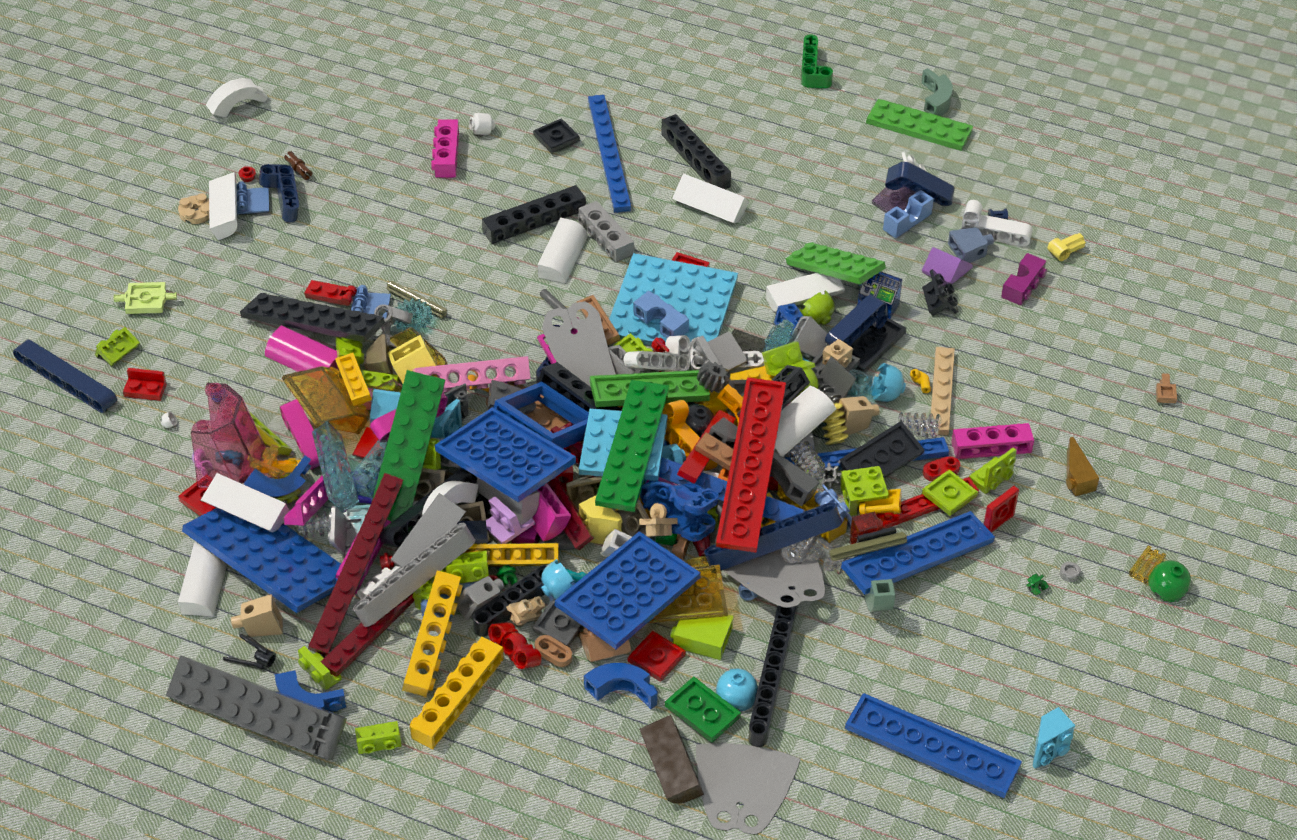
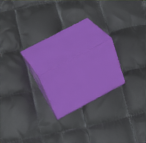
(947, 265)

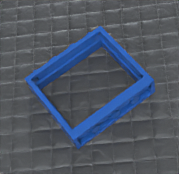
(552, 399)

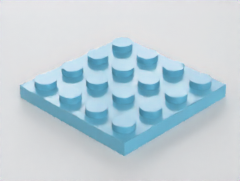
(599, 438)

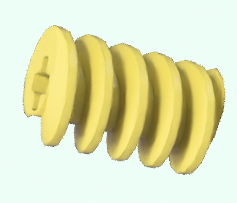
(834, 426)

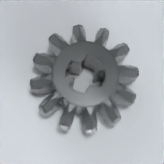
(713, 376)

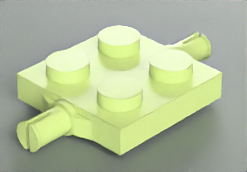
(145, 297)

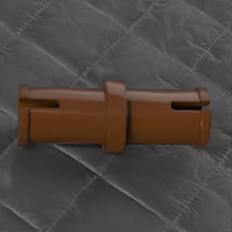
(298, 165)

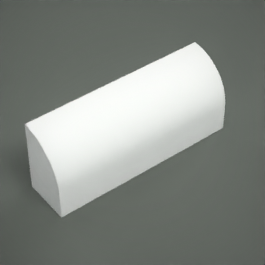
(710, 198)
(223, 206)
(562, 251)
(802, 289)
(801, 418)
(245, 503)
(201, 583)

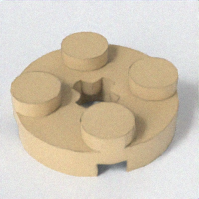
(188, 205)

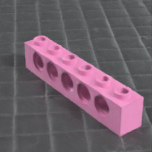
(519, 365)

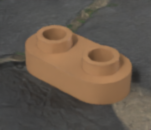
(681, 547)
(555, 650)

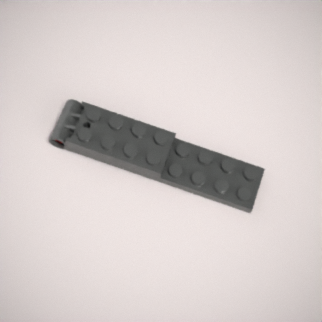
(257, 707)

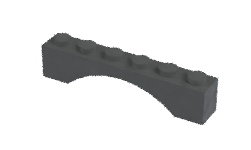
(794, 481)

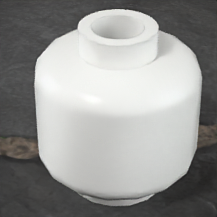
(481, 124)

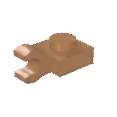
(1165, 391)

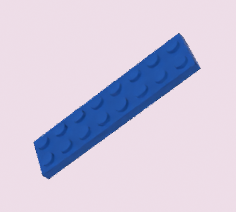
(920, 551)
(933, 745)

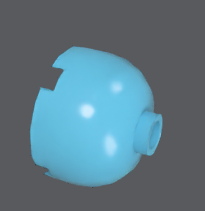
(888, 383)
(556, 580)
(737, 688)

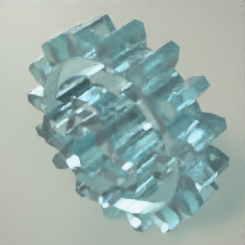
(420, 312)
(779, 335)

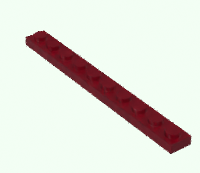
(355, 565)

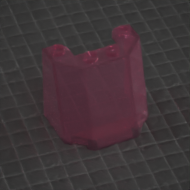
(225, 439)

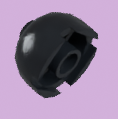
(699, 418)

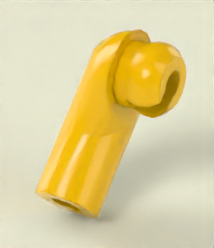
(922, 379)

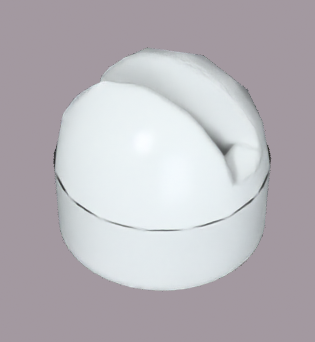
(168, 420)

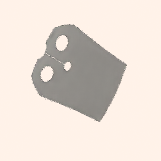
(582, 353)

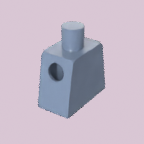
(969, 244)

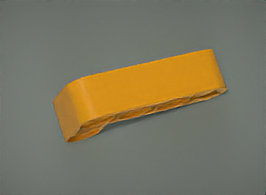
(679, 432)

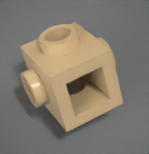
(839, 351)

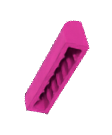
(298, 351)
(550, 515)

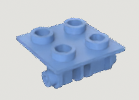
(252, 200)
(367, 302)
(830, 496)

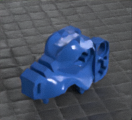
(686, 503)

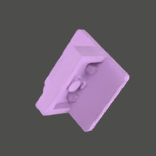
(504, 523)

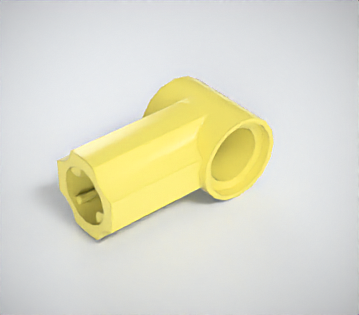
(1063, 248)

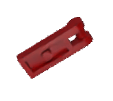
(330, 292)

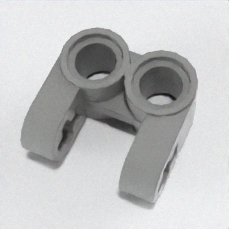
(394, 314)

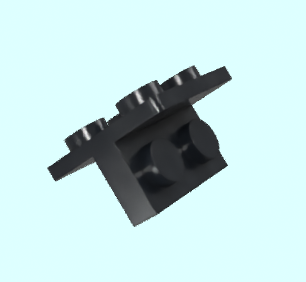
(939, 294)

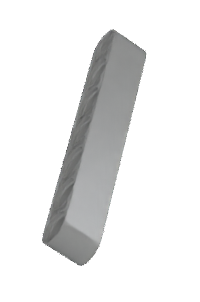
(414, 574)

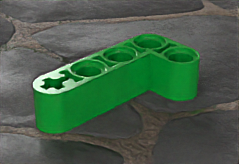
(813, 75)

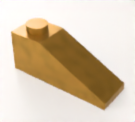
(1080, 474)

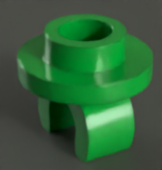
(505, 573)
(1034, 581)

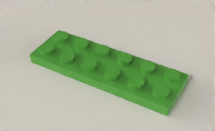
(919, 124)
(835, 263)
(612, 389)

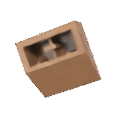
(597, 649)

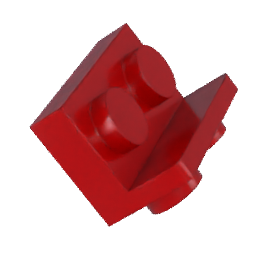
(145, 384)

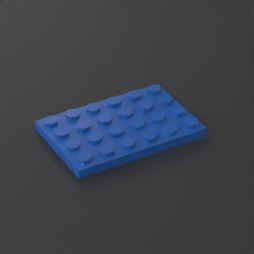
(505, 454)
(627, 590)

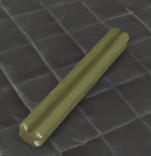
(407, 294)
(868, 546)

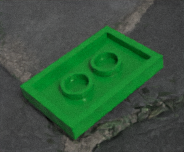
(702, 709)

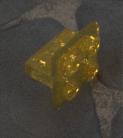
(269, 457)

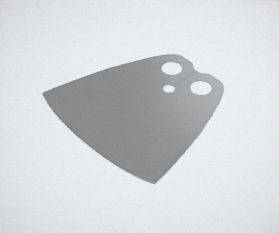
(772, 575)
(744, 775)

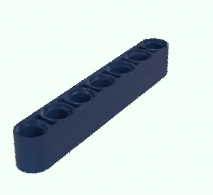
(65, 376)
(780, 535)

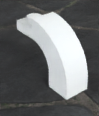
(231, 93)
(454, 491)

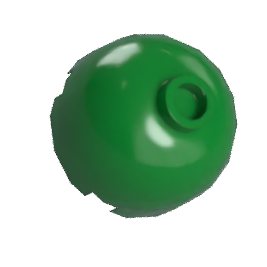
(1170, 580)

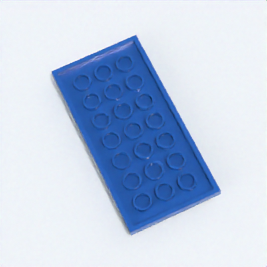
(275, 561)

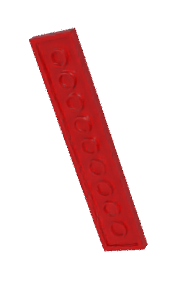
(751, 465)

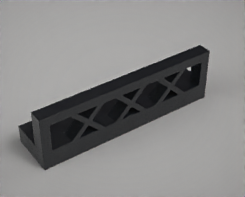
(795, 383)

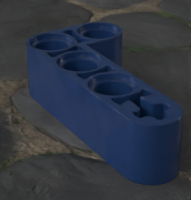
(282, 178)
(916, 179)
(867, 313)

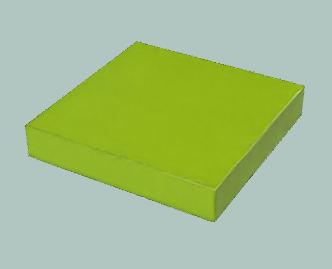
(949, 492)

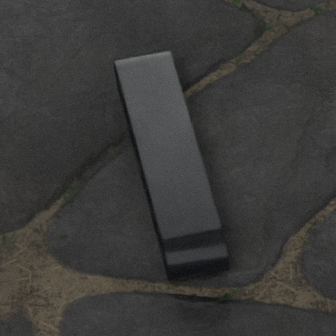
(496, 611)

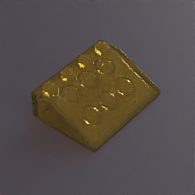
(326, 399)
(700, 600)

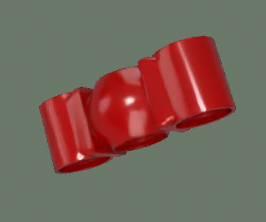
(515, 645)

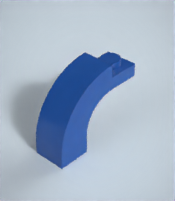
(279, 487)
(620, 677)
(288, 685)

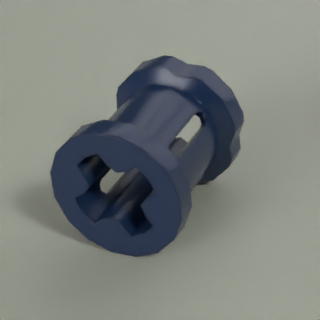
(1003, 214)

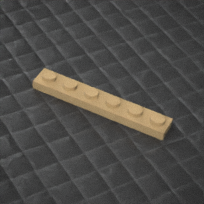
(942, 386)

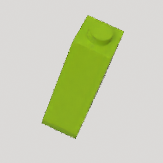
(704, 635)

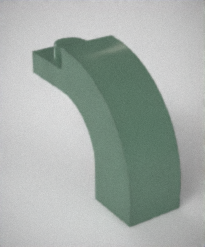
(942, 88)
(880, 596)

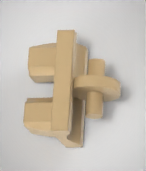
(658, 524)
(526, 610)

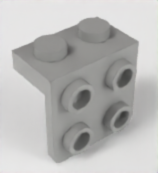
(722, 350)
(343, 529)

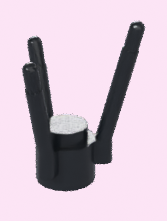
(263, 656)

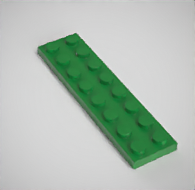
(411, 436)
(632, 446)

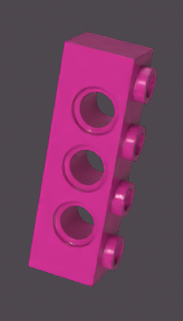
(446, 145)
(992, 440)

